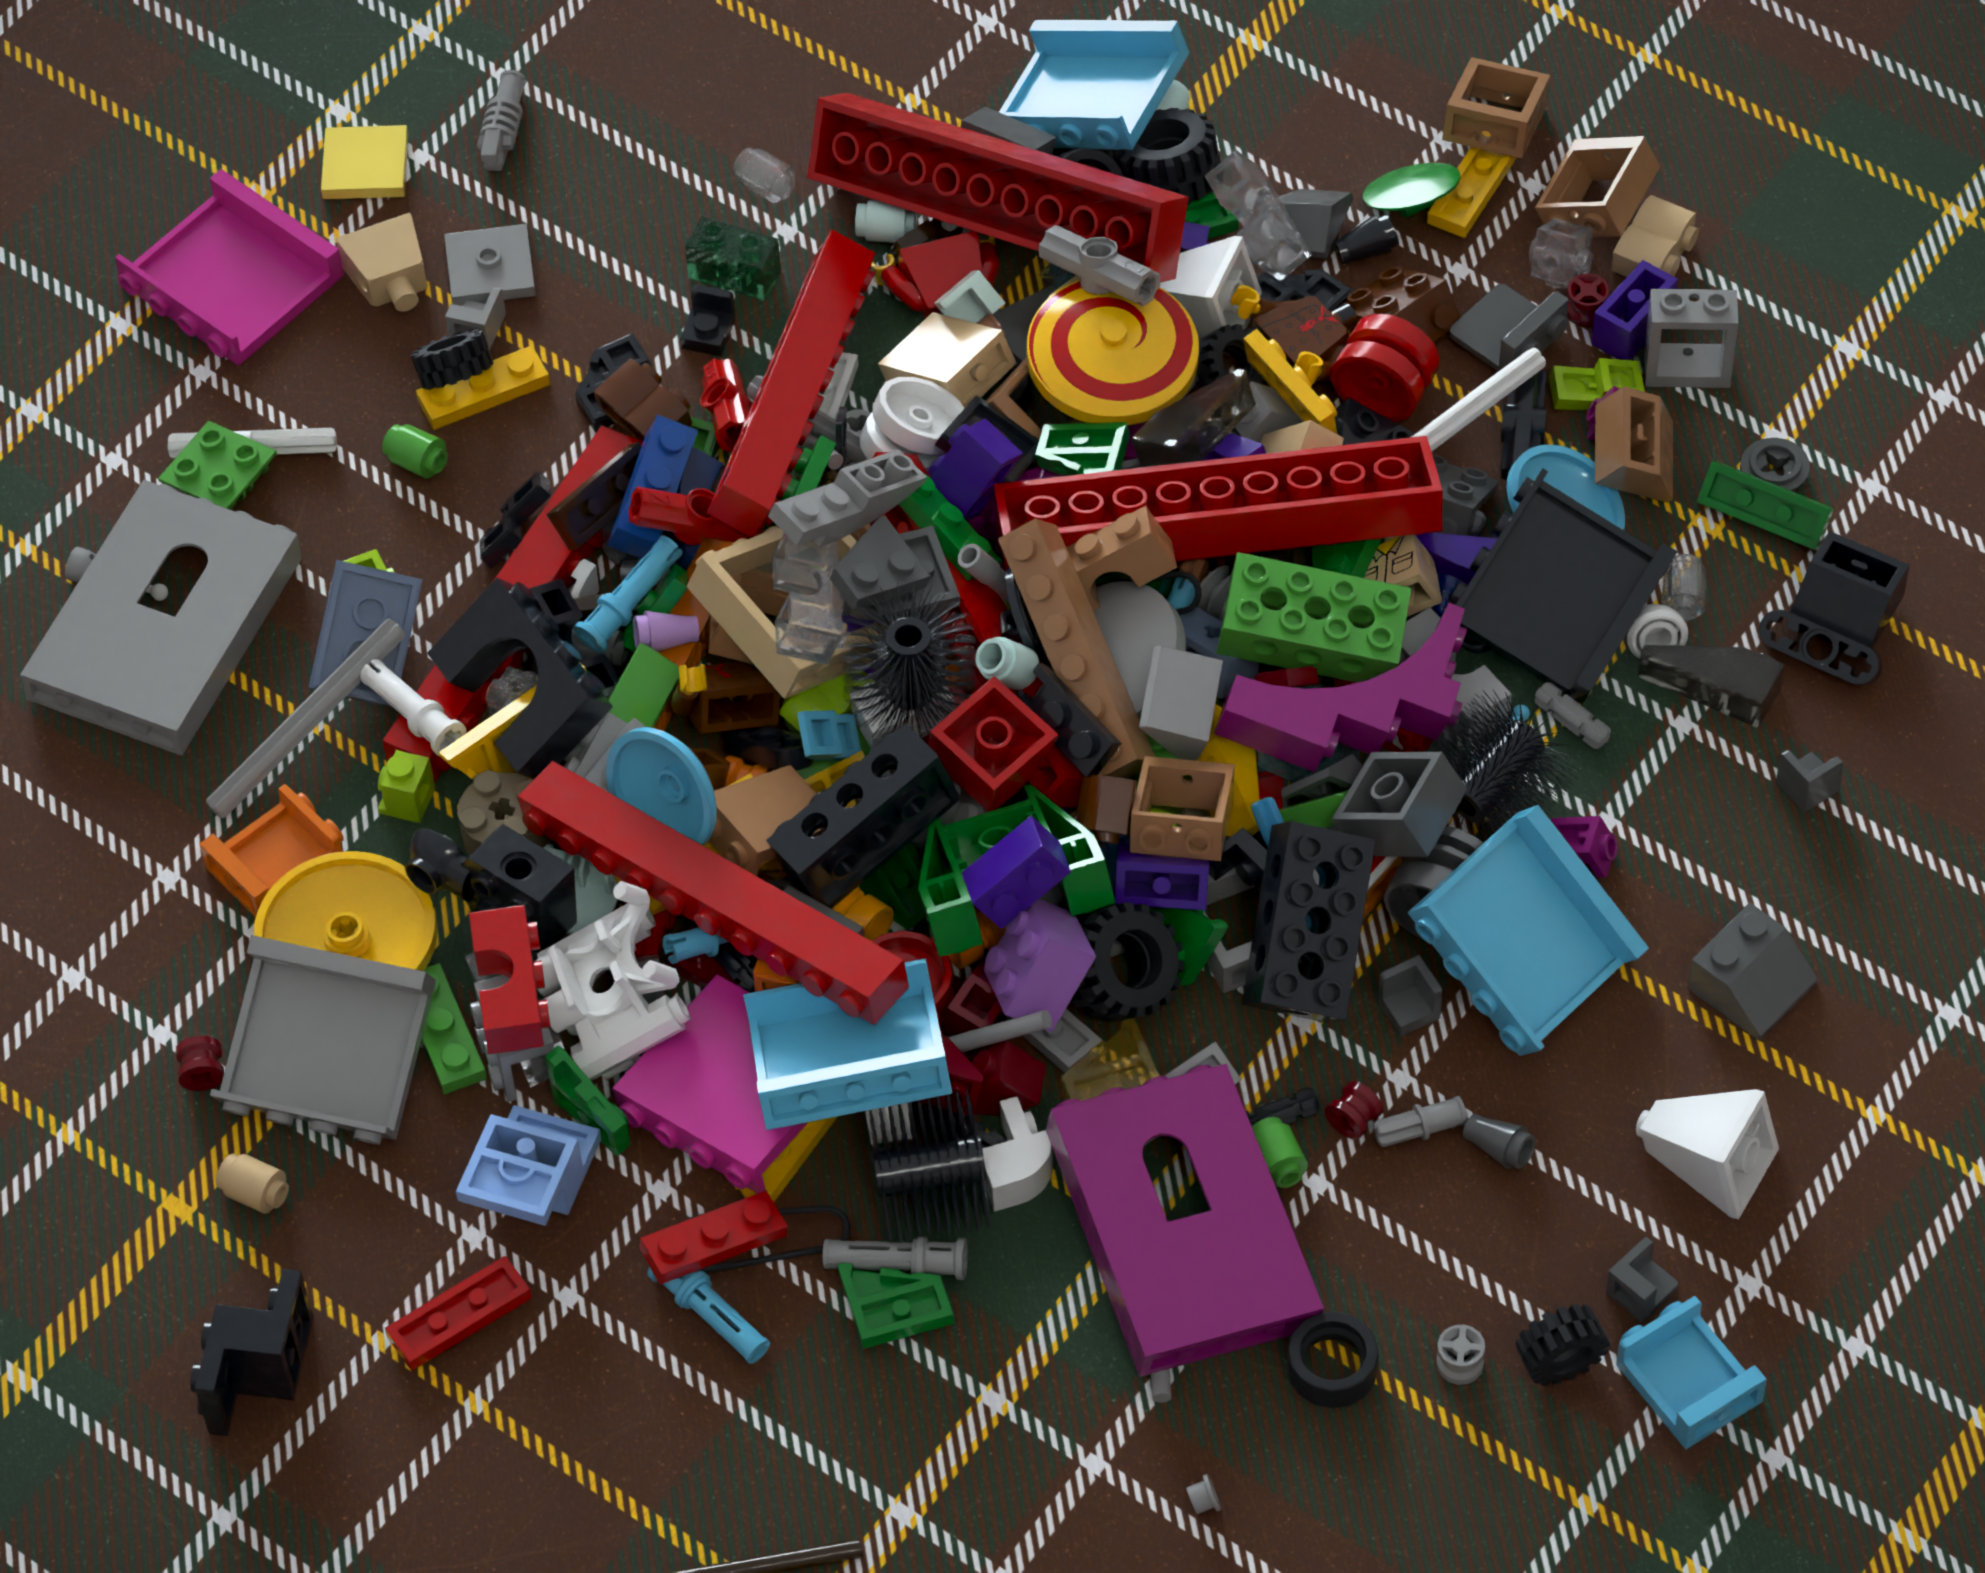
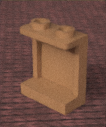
(752, 812)

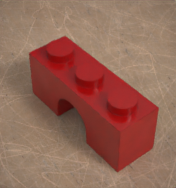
(510, 1012)

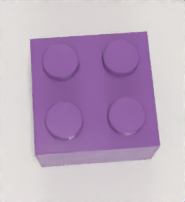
(1039, 962)

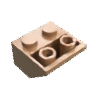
(1634, 444)

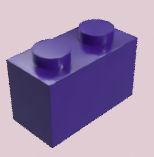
(1623, 317)
(972, 465)
(1016, 872)
(1161, 880)

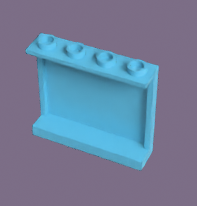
(1096, 80)
(1526, 929)
(827, 1064)

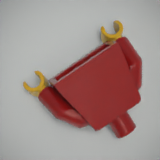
(935, 267)

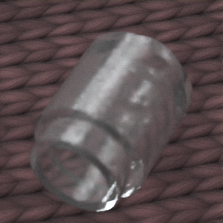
(764, 174)
(1685, 586)

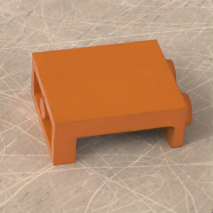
(270, 848)

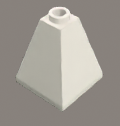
(1209, 279)
(1713, 1143)

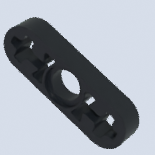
(1796, 624)
(767, 747)

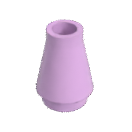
(664, 630)

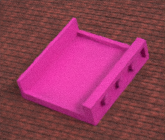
(233, 270)
(704, 1092)

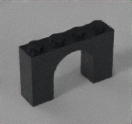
(566, 696)

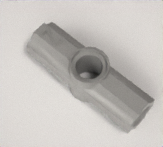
(1099, 265)

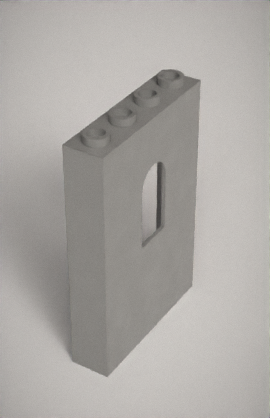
(141, 666)

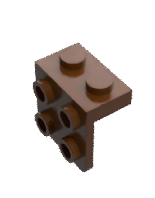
(1410, 296)

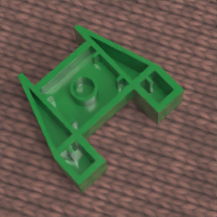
(960, 843)

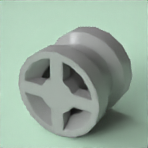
(1460, 1342)

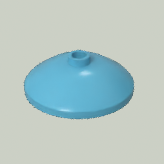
(1570, 474)
(663, 781)

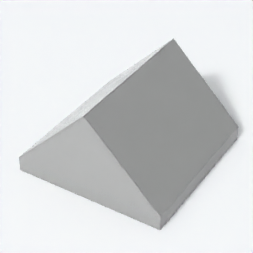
(1180, 700)

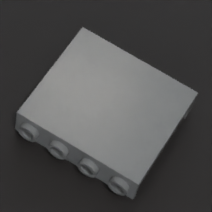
(326, 1040)

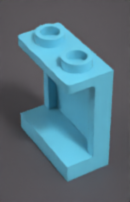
(1688, 1373)

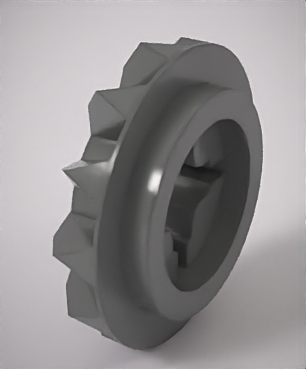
(1780, 454)

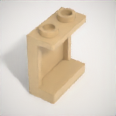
(952, 354)

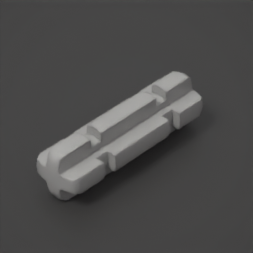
(1572, 715)

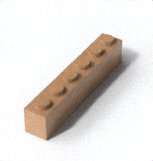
(1074, 638)

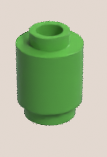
(415, 450)
(1280, 1151)

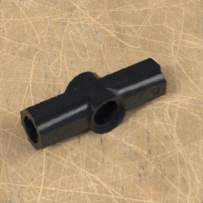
(1523, 420)

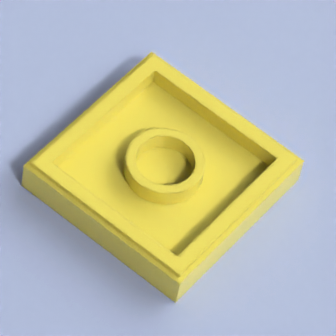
(364, 162)

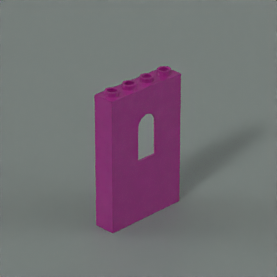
(1193, 1281)

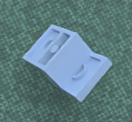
(528, 1165)

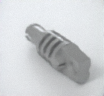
(502, 121)

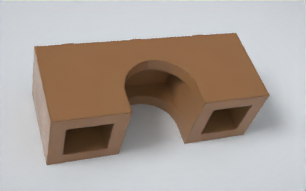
(1129, 545)

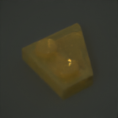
(1117, 1063)

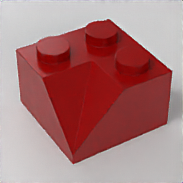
(992, 744)

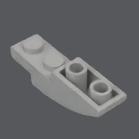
(850, 502)

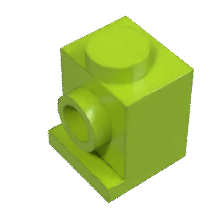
(406, 786)

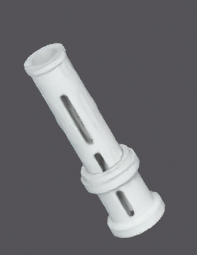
(423, 716)

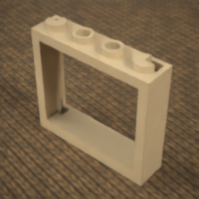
(749, 626)

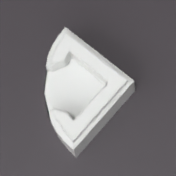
(586, 580)

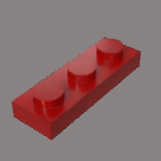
(713, 1237)
(458, 1313)

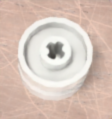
(910, 418)

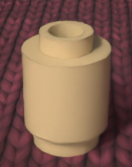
(252, 1182)

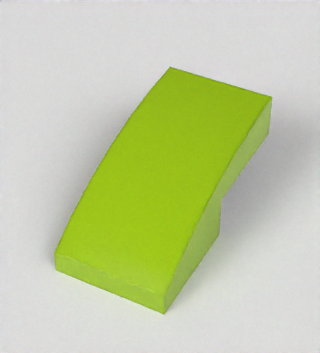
(1578, 387)

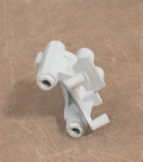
(619, 1021)

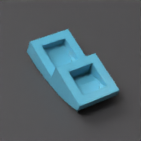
(828, 735)

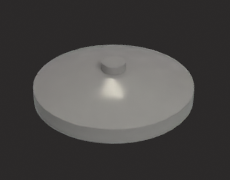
(1132, 624)

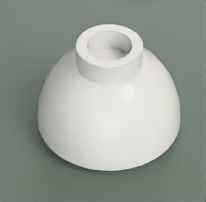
(1657, 626)

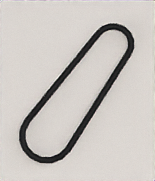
(790, 1254)

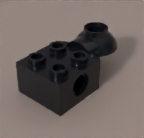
(497, 875)

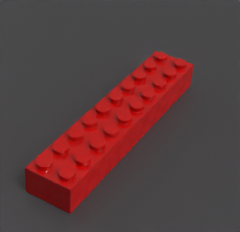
(989, 182)
(1246, 500)

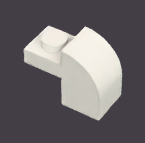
(1022, 1164)

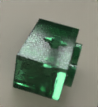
(733, 258)

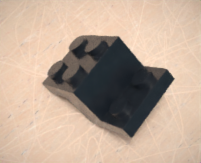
(252, 1352)

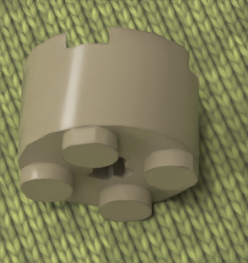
(489, 804)

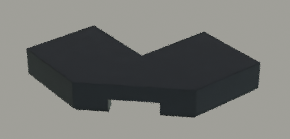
(1313, 283)
(602, 365)
(519, 506)

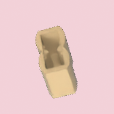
(1656, 236)

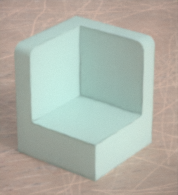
(970, 299)

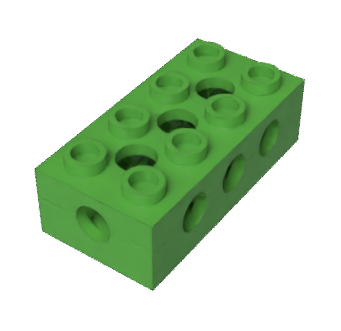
(1312, 618)

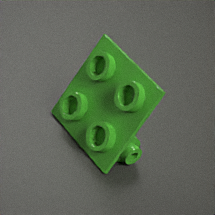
(218, 466)

